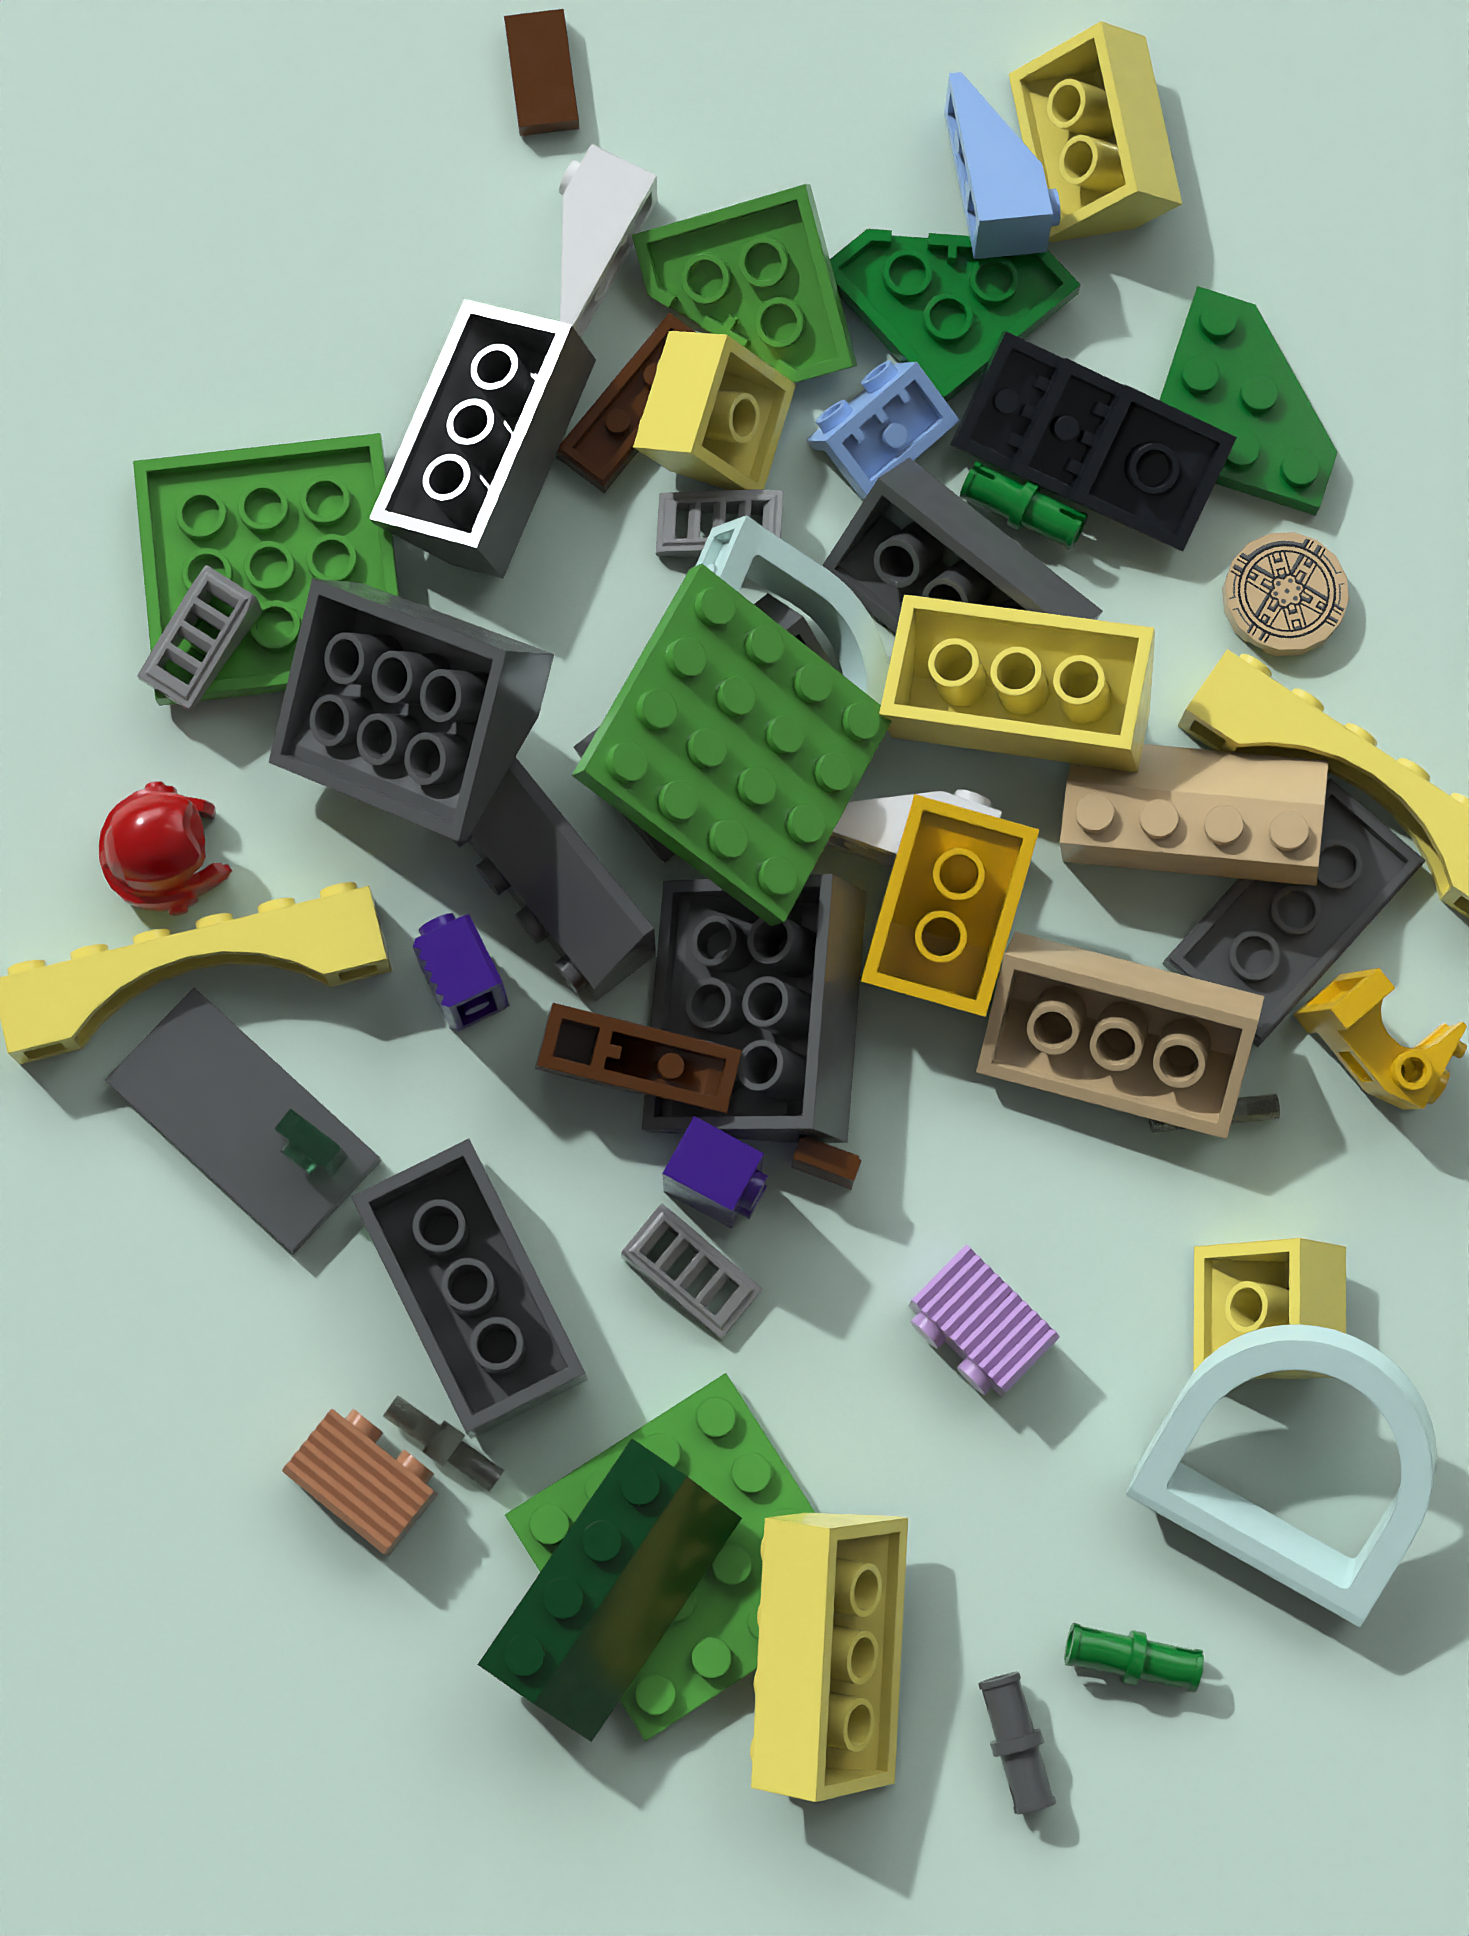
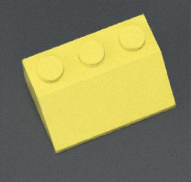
(1098, 131)

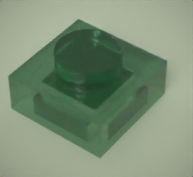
(308, 1145)

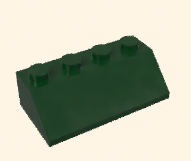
(610, 1590)

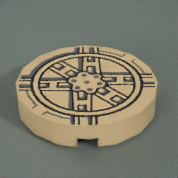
(1285, 594)

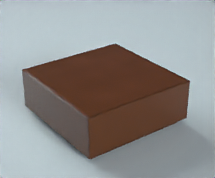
(826, 1162)

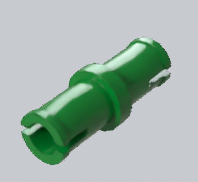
(1023, 505)
(1134, 1657)

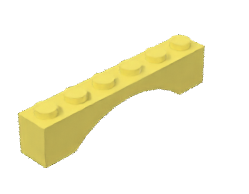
(1254, 714)
(65, 1003)

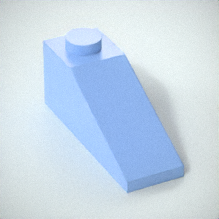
(998, 178)

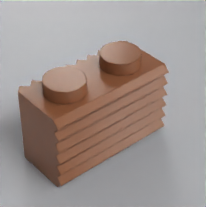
(361, 1480)

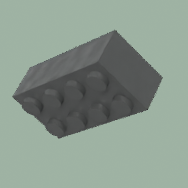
(469, 1288)

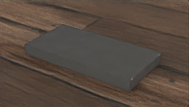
(1287, 935)
(220, 1107)

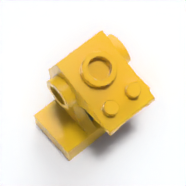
(1351, 1024)

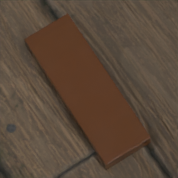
(605, 435)

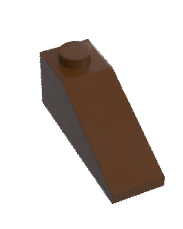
(637, 1058)

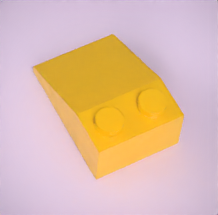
(949, 905)

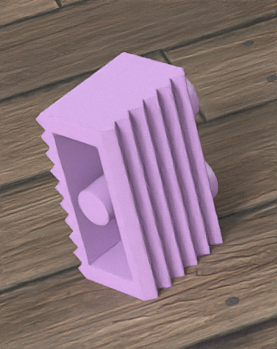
(981, 1323)

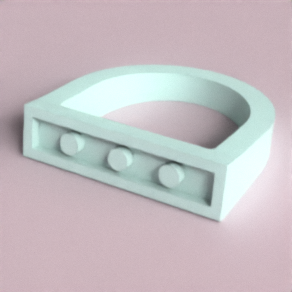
(751, 551)
(1255, 1535)

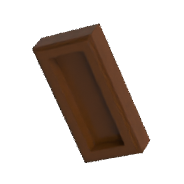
(541, 72)

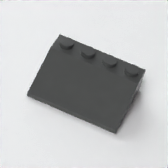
(406, 705)
(773, 993)

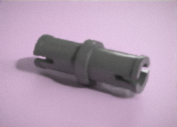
(1017, 1743)

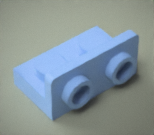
(884, 424)

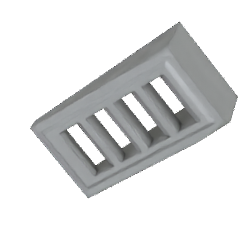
(741, 502)
(180, 627)
(649, 1234)

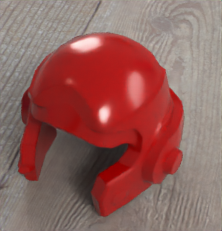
(155, 846)

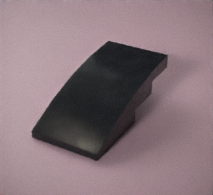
(1093, 440)

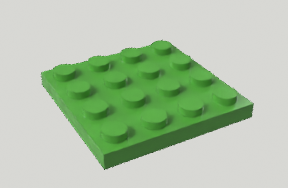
(270, 526)
(734, 745)
(717, 1629)

